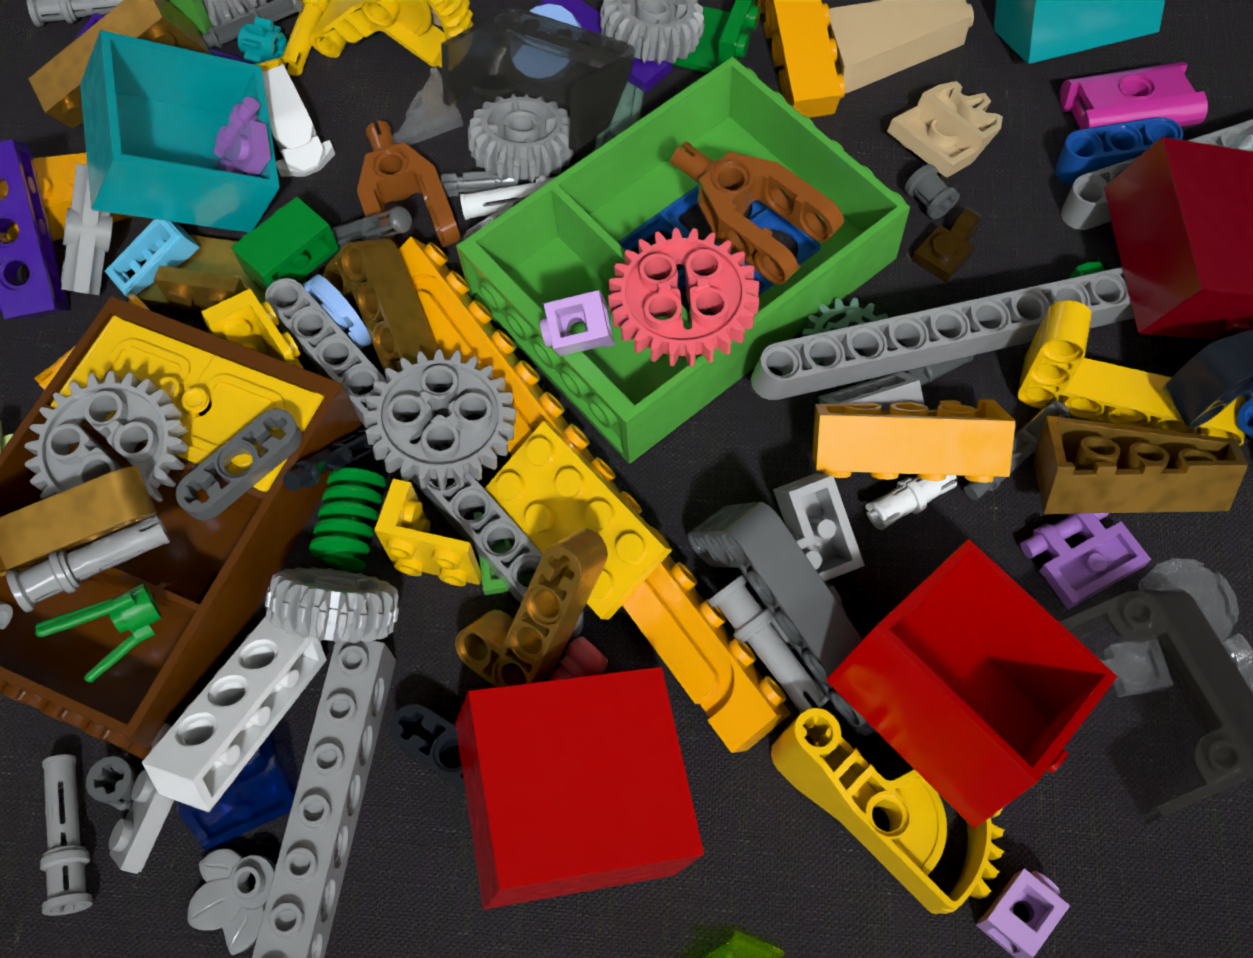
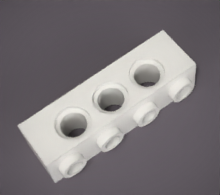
(233, 716)

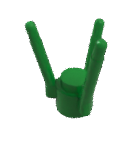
(130, 611)

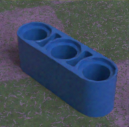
(1110, 144)

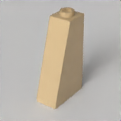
(894, 35)

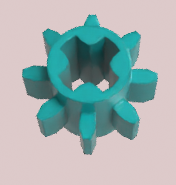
(261, 41)

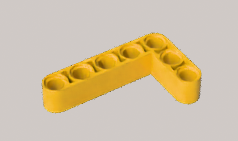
(1100, 390)

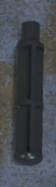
(337, 456)

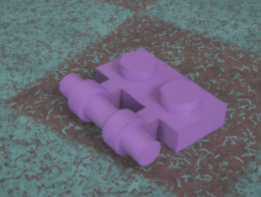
(243, 141)
(1090, 566)

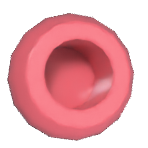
(580, 661)

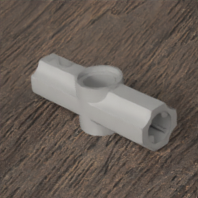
(86, 239)

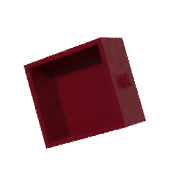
(1186, 238)

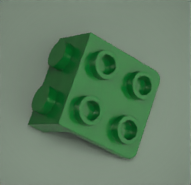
(723, 36)

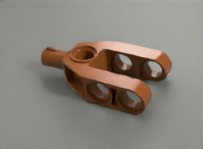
(395, 174)
(738, 180)

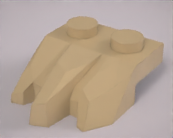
(947, 127)

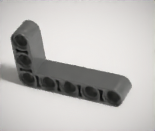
(787, 583)

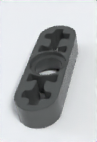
(219, 461)

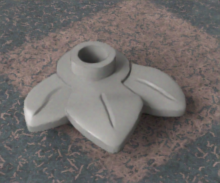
(227, 897)

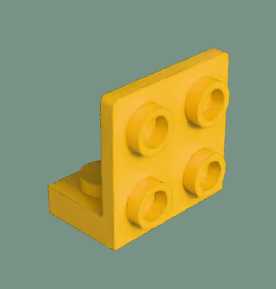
(252, 326)
(413, 549)

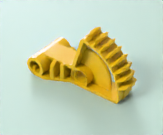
(402, 20)
(848, 788)

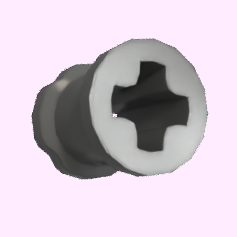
(932, 191)
(104, 779)

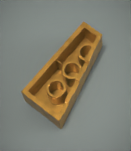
(151, 20)
(1134, 469)

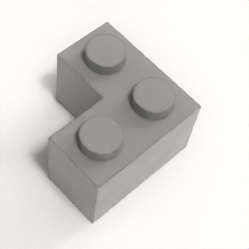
(820, 524)

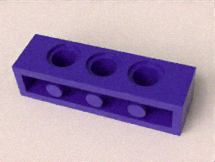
(34, 244)

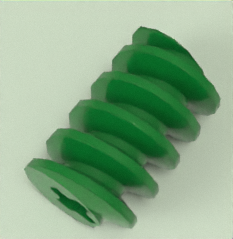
(343, 518)

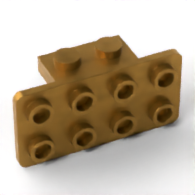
(202, 279)

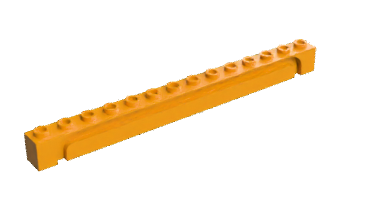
(666, 605)

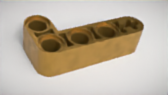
(386, 299)
(73, 518)
(531, 644)

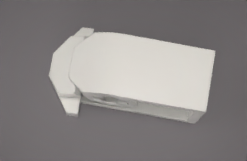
(293, 128)

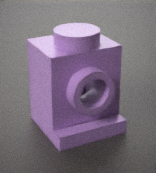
(584, 308)
(1044, 910)

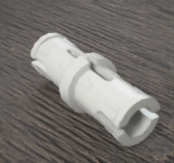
(907, 497)

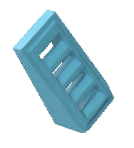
(172, 248)

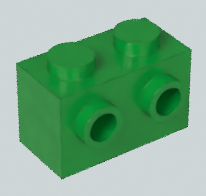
(286, 245)

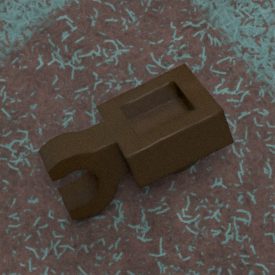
(948, 250)

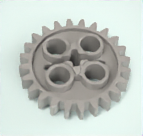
(140, 415)
(440, 419)

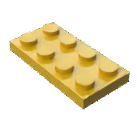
(555, 491)

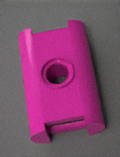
(1134, 97)

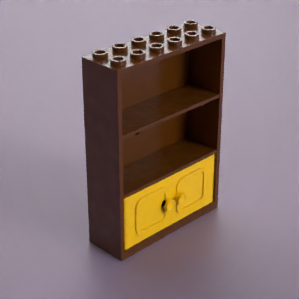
(211, 569)

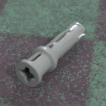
(69, 10)
(67, 570)
(754, 626)
(69, 859)

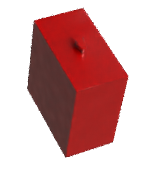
(973, 684)
(575, 786)

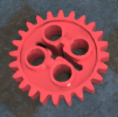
(725, 291)

